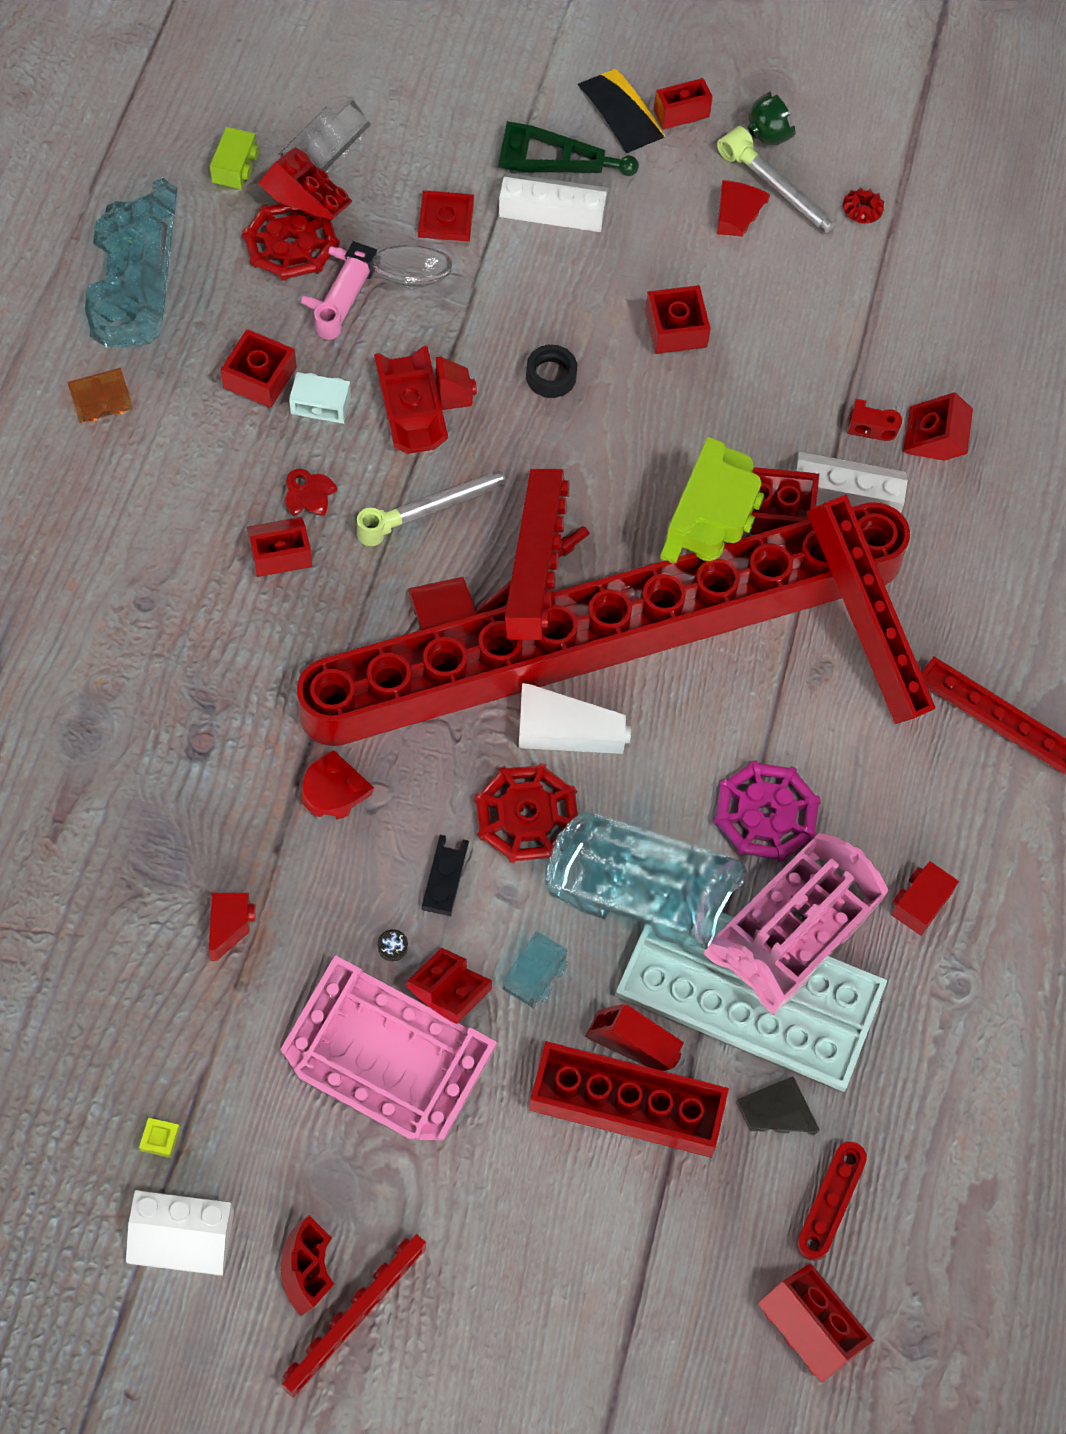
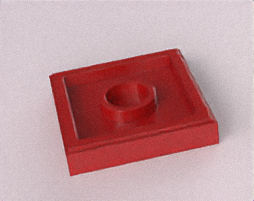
(446, 216)

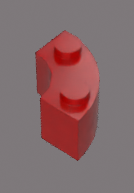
(304, 1266)

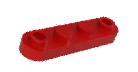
(831, 1201)

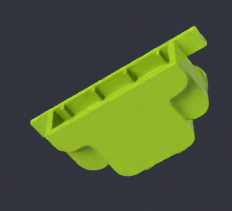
(714, 504)

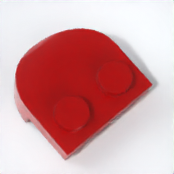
(333, 787)

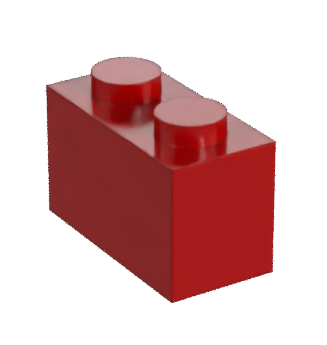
(683, 103)
(924, 898)

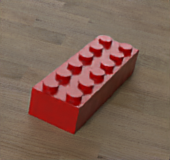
(628, 1099)

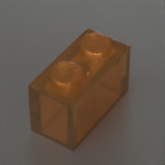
(100, 395)

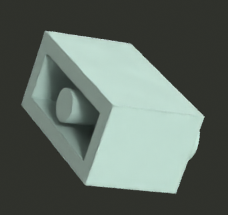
(320, 397)

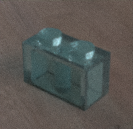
(535, 970)

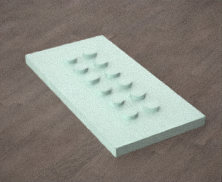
(812, 1034)

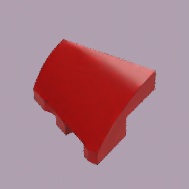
(739, 207)

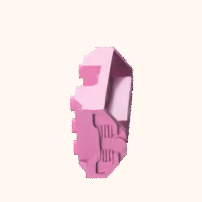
(777, 950)

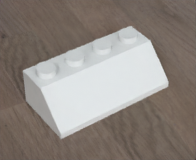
(552, 202)
(859, 481)

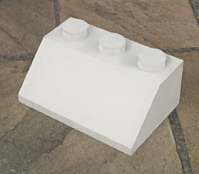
(179, 1232)

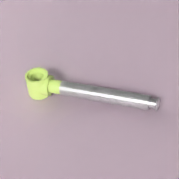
(739, 146)
(385, 521)

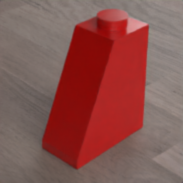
(635, 1037)

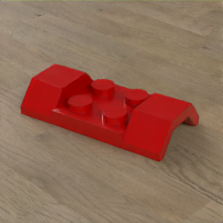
(412, 401)

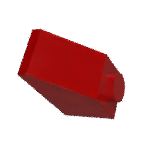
(454, 384)
(229, 921)

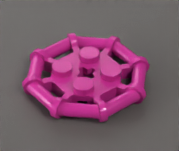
(771, 795)

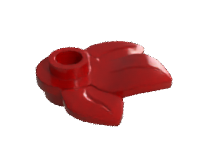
(310, 495)

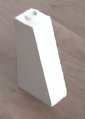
(569, 724)

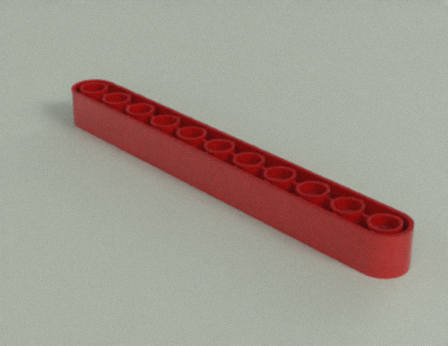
(629, 599)

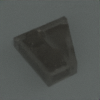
(778, 1109)

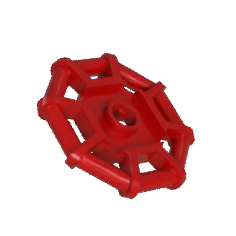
(289, 254)
(513, 802)

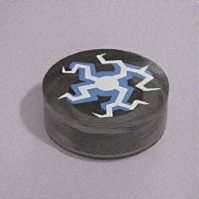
(392, 945)

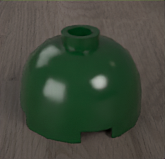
(769, 120)

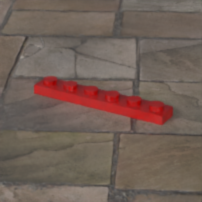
(996, 713)
(344, 1324)

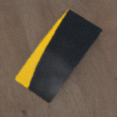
(622, 110)

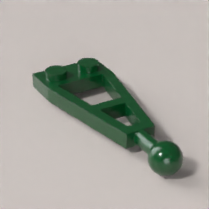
(516, 146)

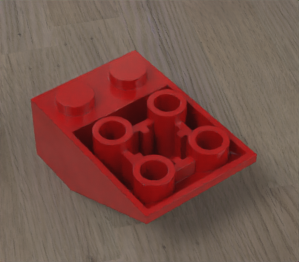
(304, 186)

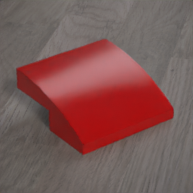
(441, 602)
(448, 985)

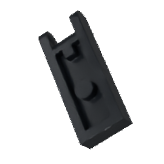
(444, 878)

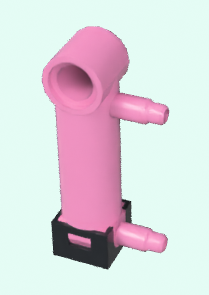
(333, 310)

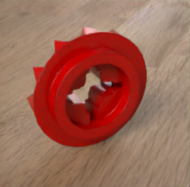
(863, 214)

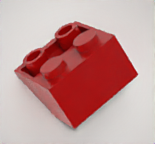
(280, 546)

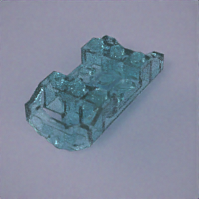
(138, 259)
(678, 891)

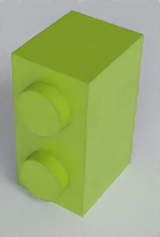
(234, 158)

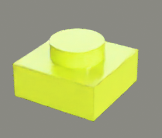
(159, 1137)

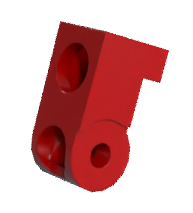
(873, 422)

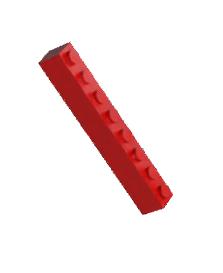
(537, 555)
(871, 609)

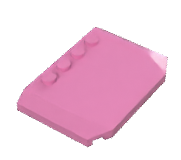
(386, 1053)

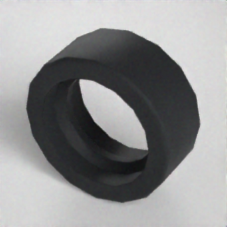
(550, 388)

